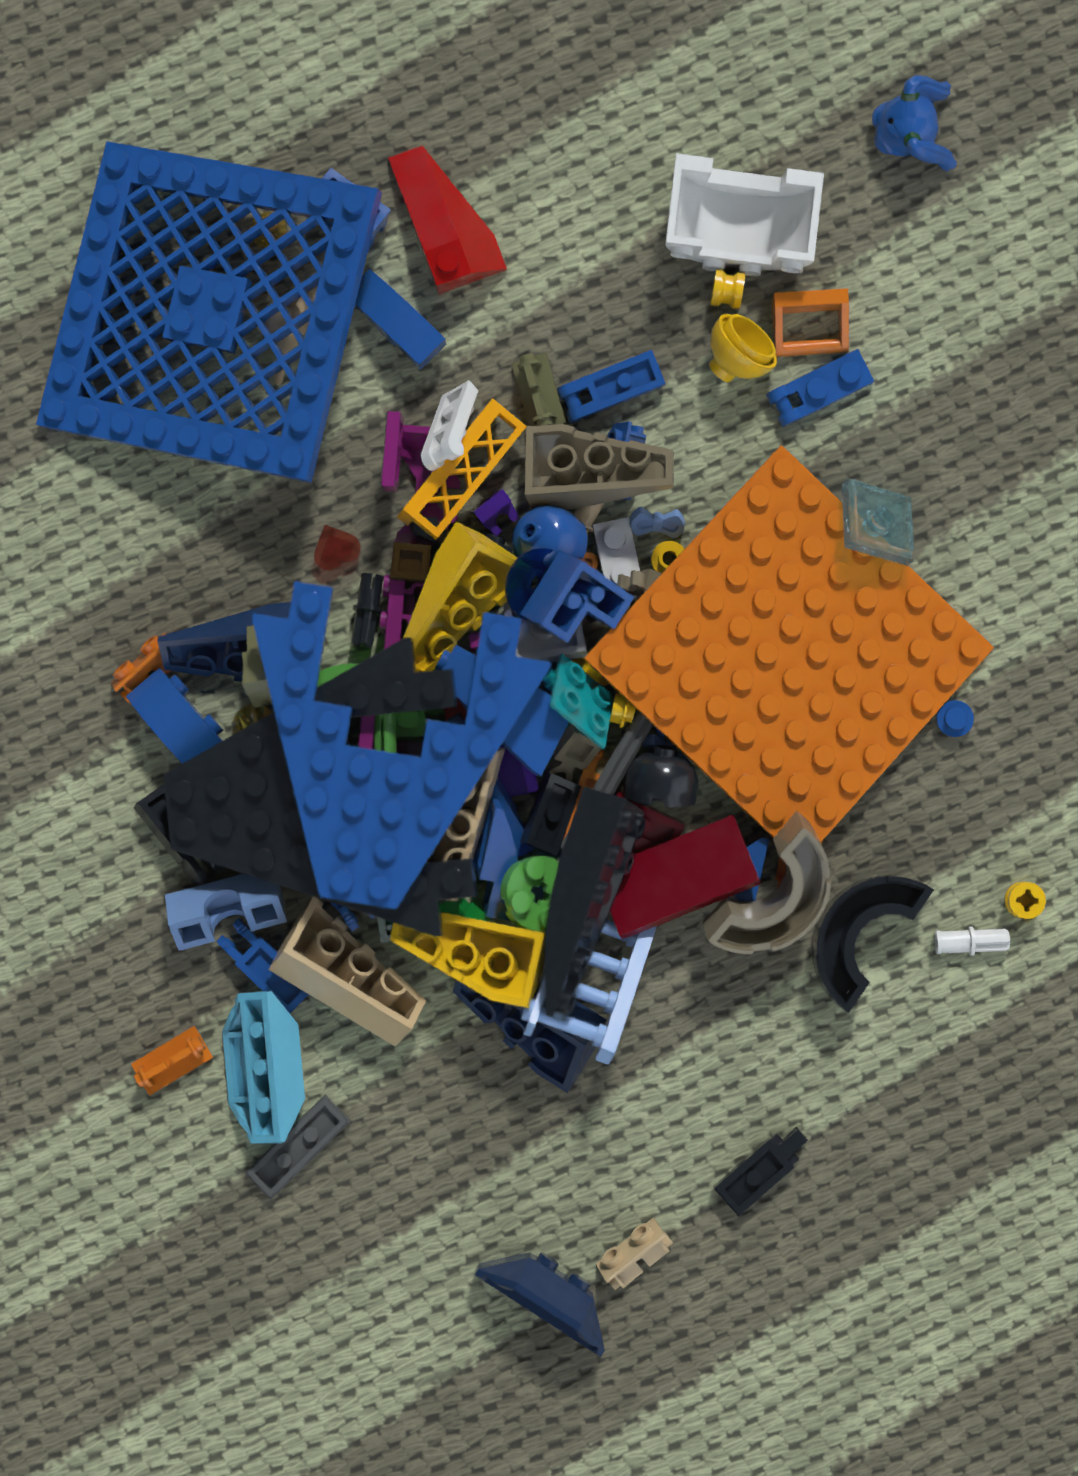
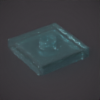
(877, 522)

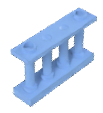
(615, 1003)

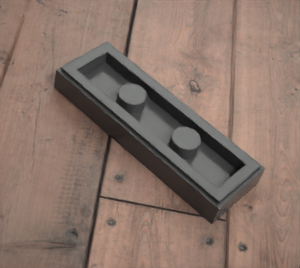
(303, 1143)

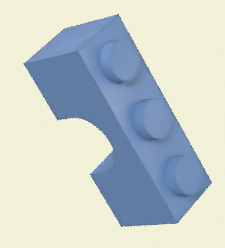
(199, 909)

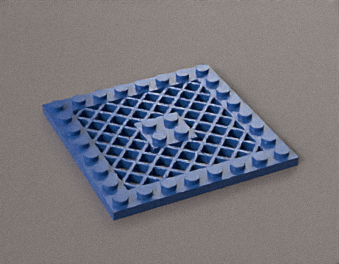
(209, 309)

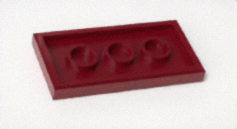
(683, 877)

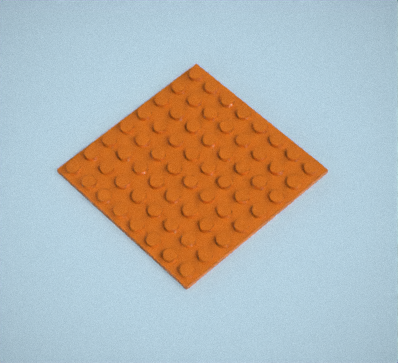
(787, 654)

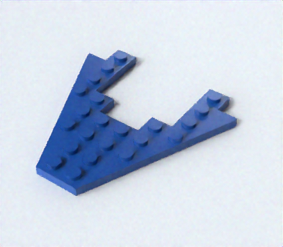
(371, 811)

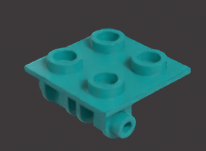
(580, 699)

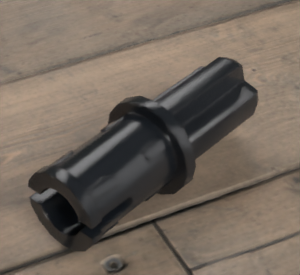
(367, 610)

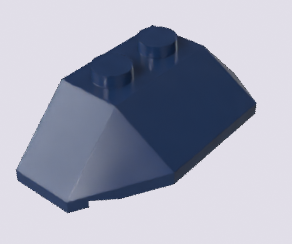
(548, 1294)

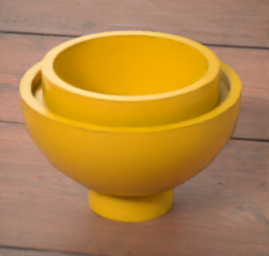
(740, 349)

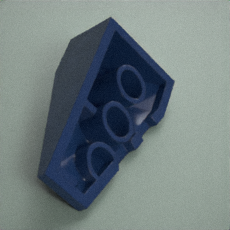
(214, 644)
(554, 1052)

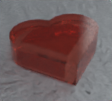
(336, 547)

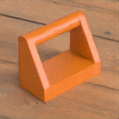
(811, 301)

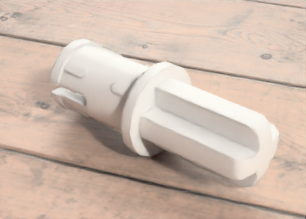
(971, 941)

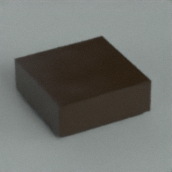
(410, 562)

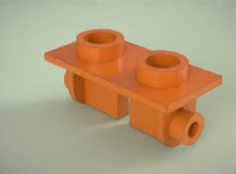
(132, 674)
(171, 1061)

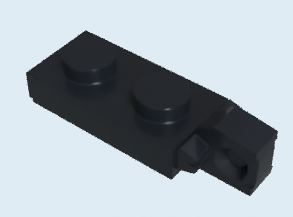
(760, 1170)

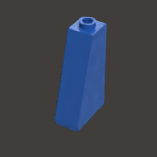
(536, 729)

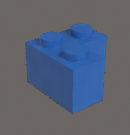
(569, 593)

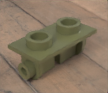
(538, 390)

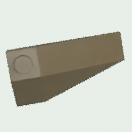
(590, 469)

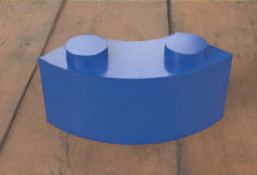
(173, 717)

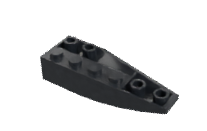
(584, 890)

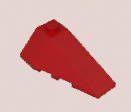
(449, 230)

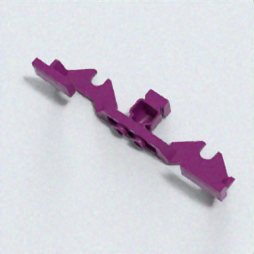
(402, 443)

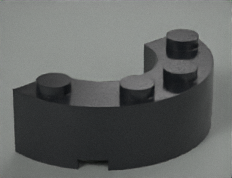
(841, 923)

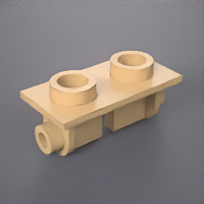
(620, 1263)

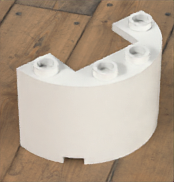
(743, 217)

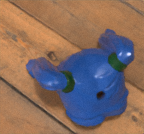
(914, 123)

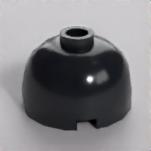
(662, 778)

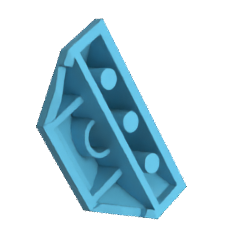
(263, 1066)

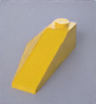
(459, 588)
(484, 955)

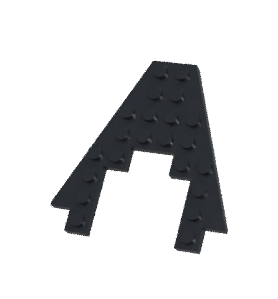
(242, 810)

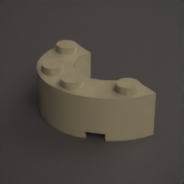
(788, 910)

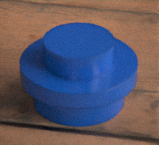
(955, 718)

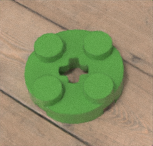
(517, 891)

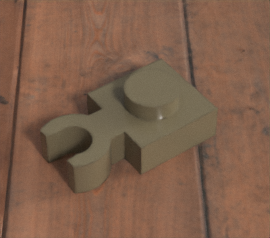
(571, 752)

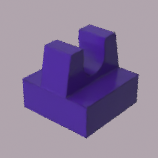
(495, 505)

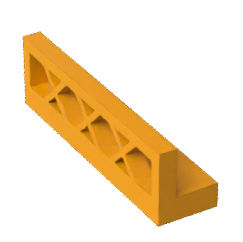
(438, 477)

